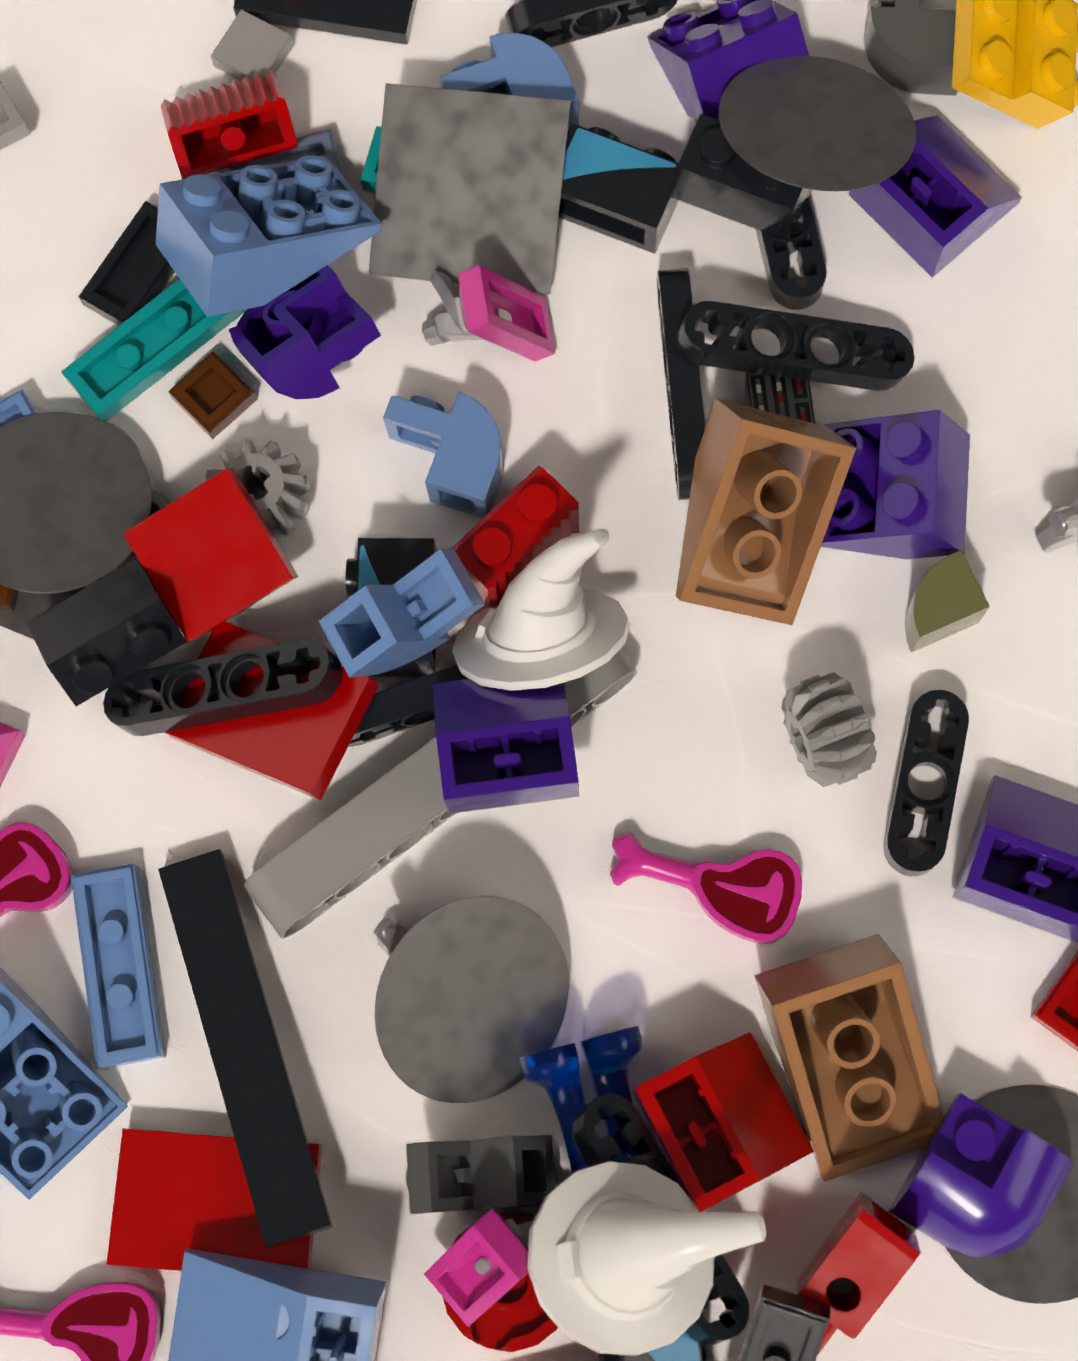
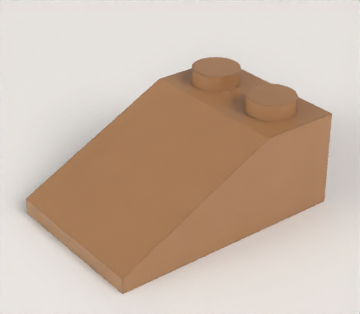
(759, 510)
(852, 1055)

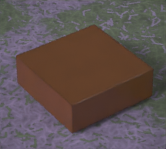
(212, 395)

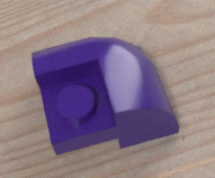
(304, 336)
(981, 1182)

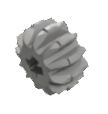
(275, 474)
(829, 729)

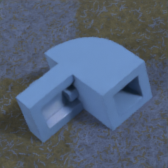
(517, 67)
(465, 446)
(402, 621)

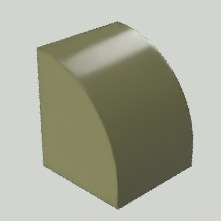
(944, 602)

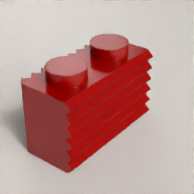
(229, 125)
(516, 532)

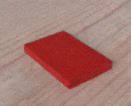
(286, 746)
(189, 1195)

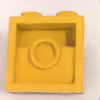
(1018, 56)

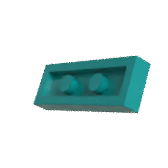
(143, 350)

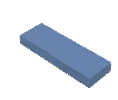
(117, 966)

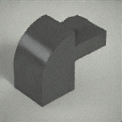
(911, 46)
(479, 1173)

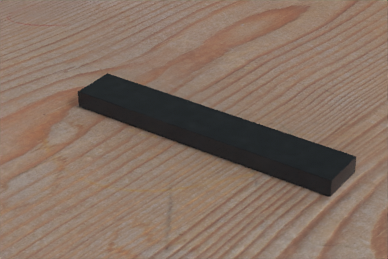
(245, 1050)

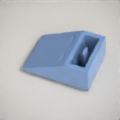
(258, 229)
(47, 1094)
(272, 1312)

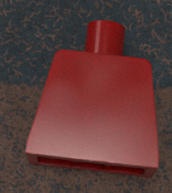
(872, 1252)

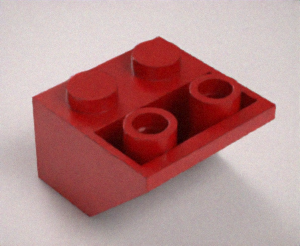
(722, 1121)

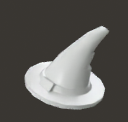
(544, 624)
(628, 1256)

